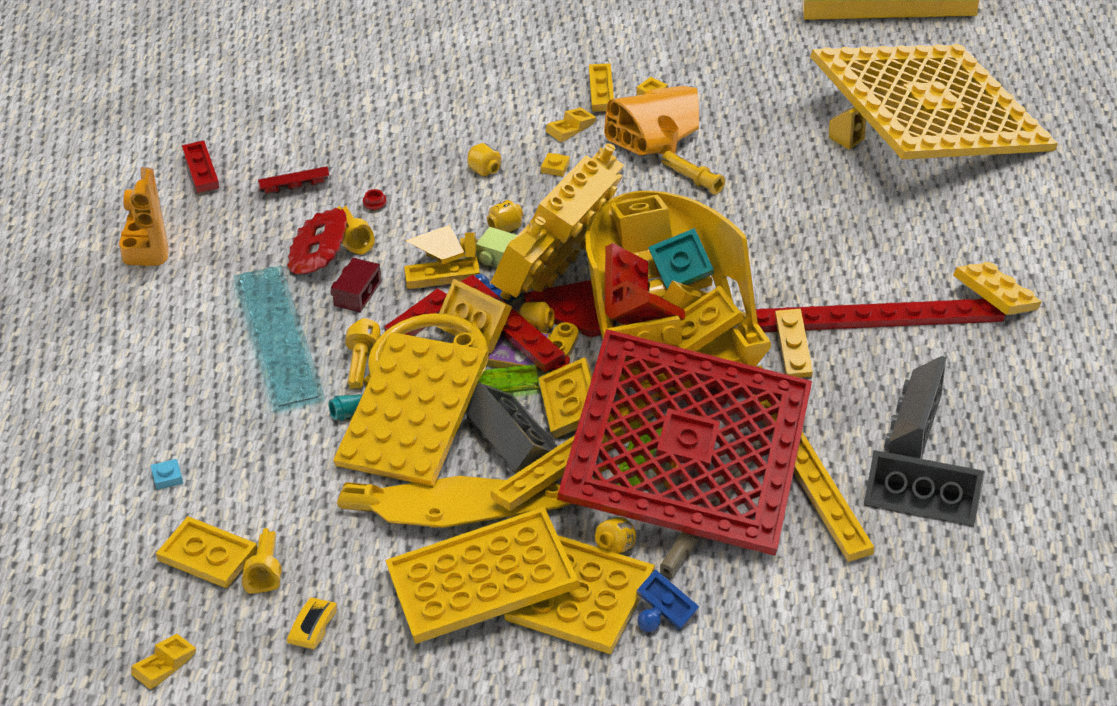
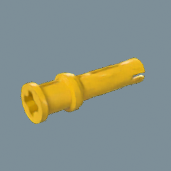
(700, 175)

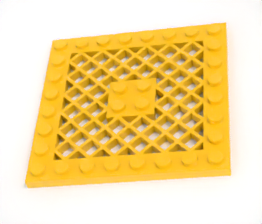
(932, 101)

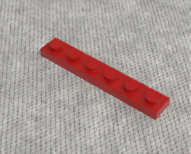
(523, 334)

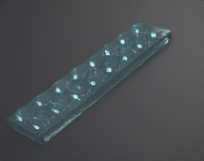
(278, 339)

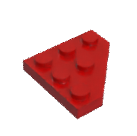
(571, 304)

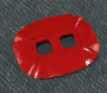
(329, 241)

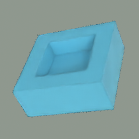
(166, 474)

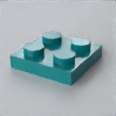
(681, 259)

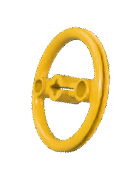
(470, 337)

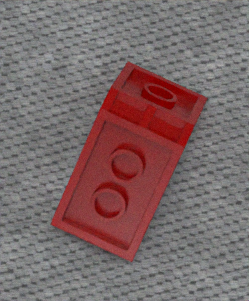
(627, 290)

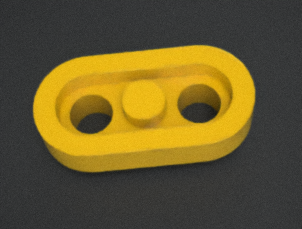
(565, 337)

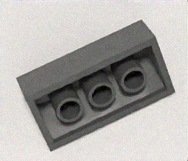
(917, 410)
(508, 427)
(924, 487)

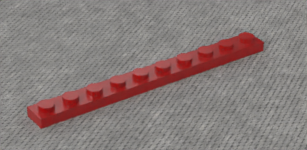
(888, 314)

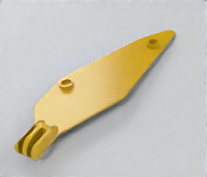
(447, 504)

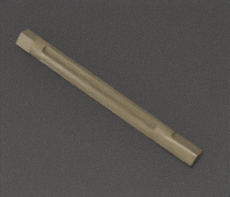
(686, 542)

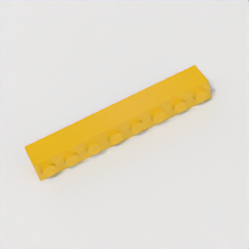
(886, 8)

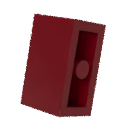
(356, 284)

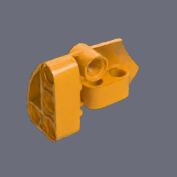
(652, 120)
(144, 234)

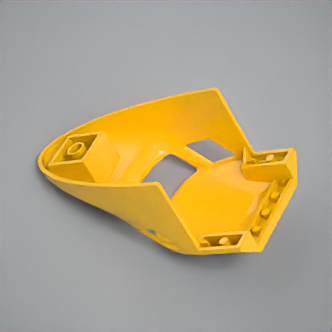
(649, 217)

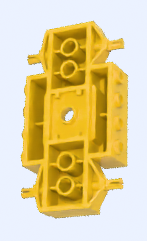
(558, 226)

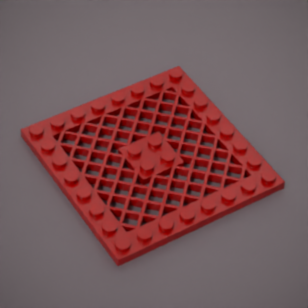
(688, 441)

